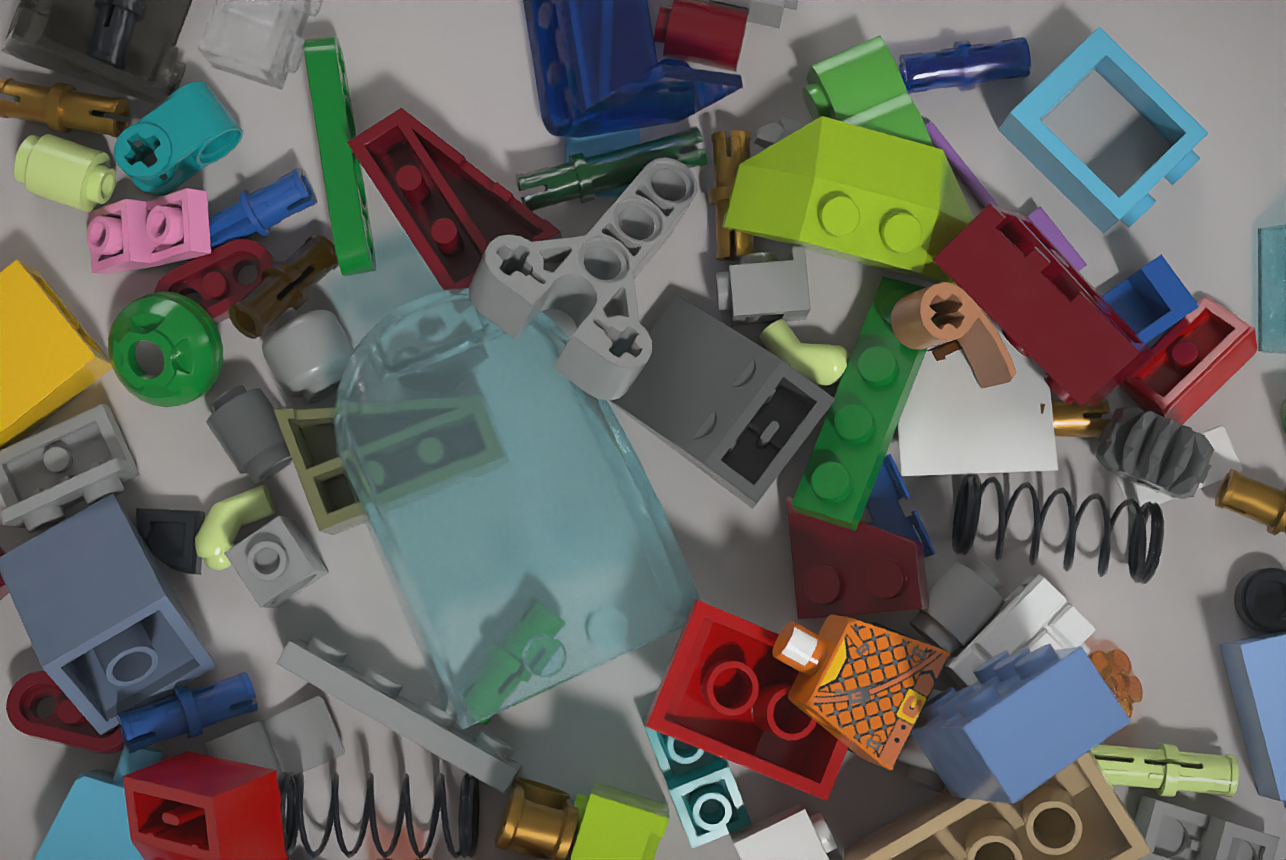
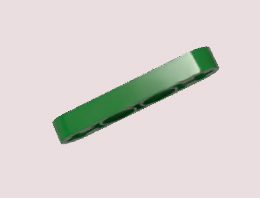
(339, 164)

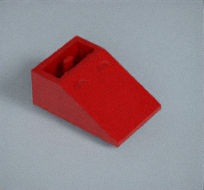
(204, 810)

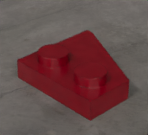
(853, 570)

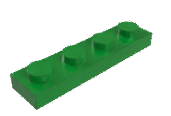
(861, 417)

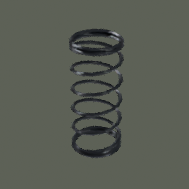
(968, 511)
(467, 824)

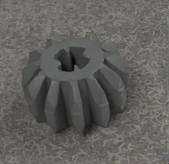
(1154, 452)

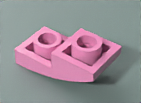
(149, 233)

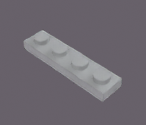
(378, 698)

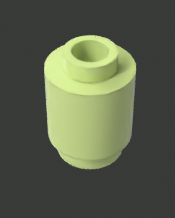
(65, 172)

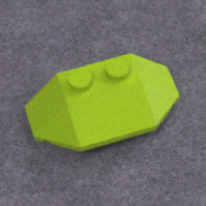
(852, 198)

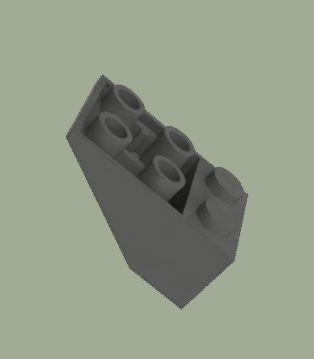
(722, 401)

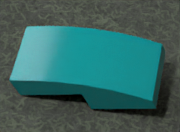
(700, 789)

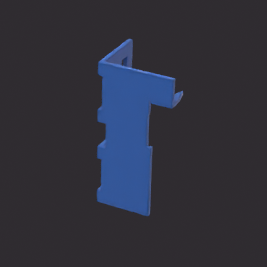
(886, 510)

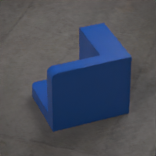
(1151, 299)

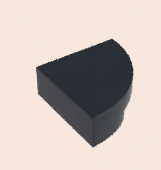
(172, 536)

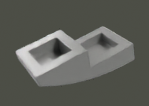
(1191, 835)

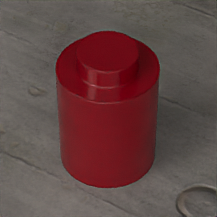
(702, 32)

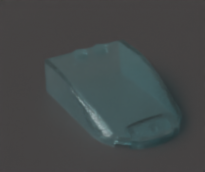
(502, 505)

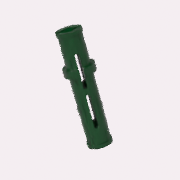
(606, 171)

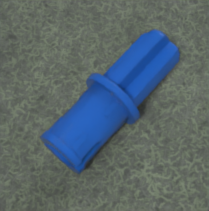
(262, 209)

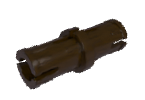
(284, 286)

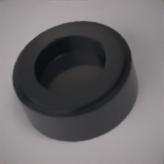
(1262, 600)

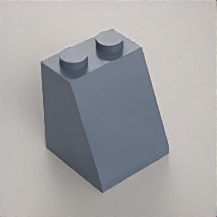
(103, 614)

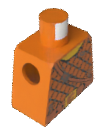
(861, 682)

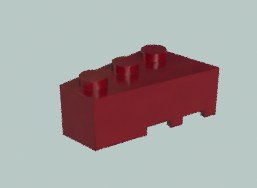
(442, 198)
(1043, 305)

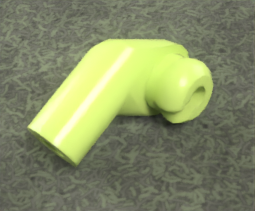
(818, 362)
(225, 522)

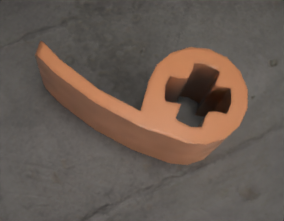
(950, 314)

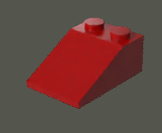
(733, 702)

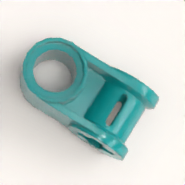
(184, 136)

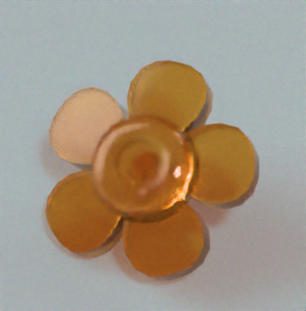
(1114, 669)

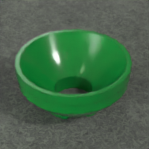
(184, 335)

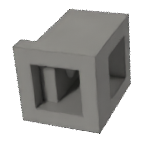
(765, 288)

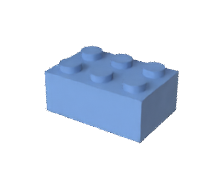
(1017, 723)

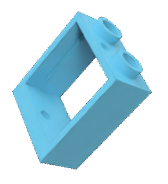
(1065, 170)

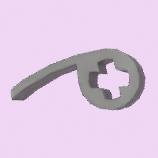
(284, 742)

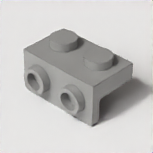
(63, 467)

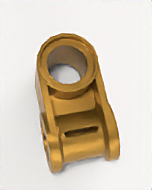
(537, 820)

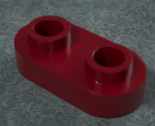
(217, 276)
(64, 725)

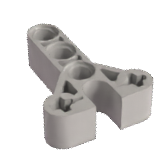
(590, 280)

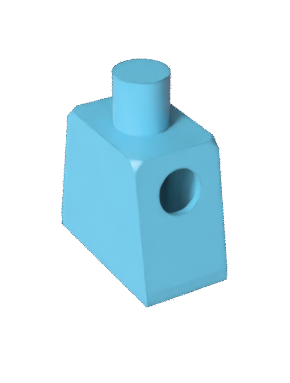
(95, 814)

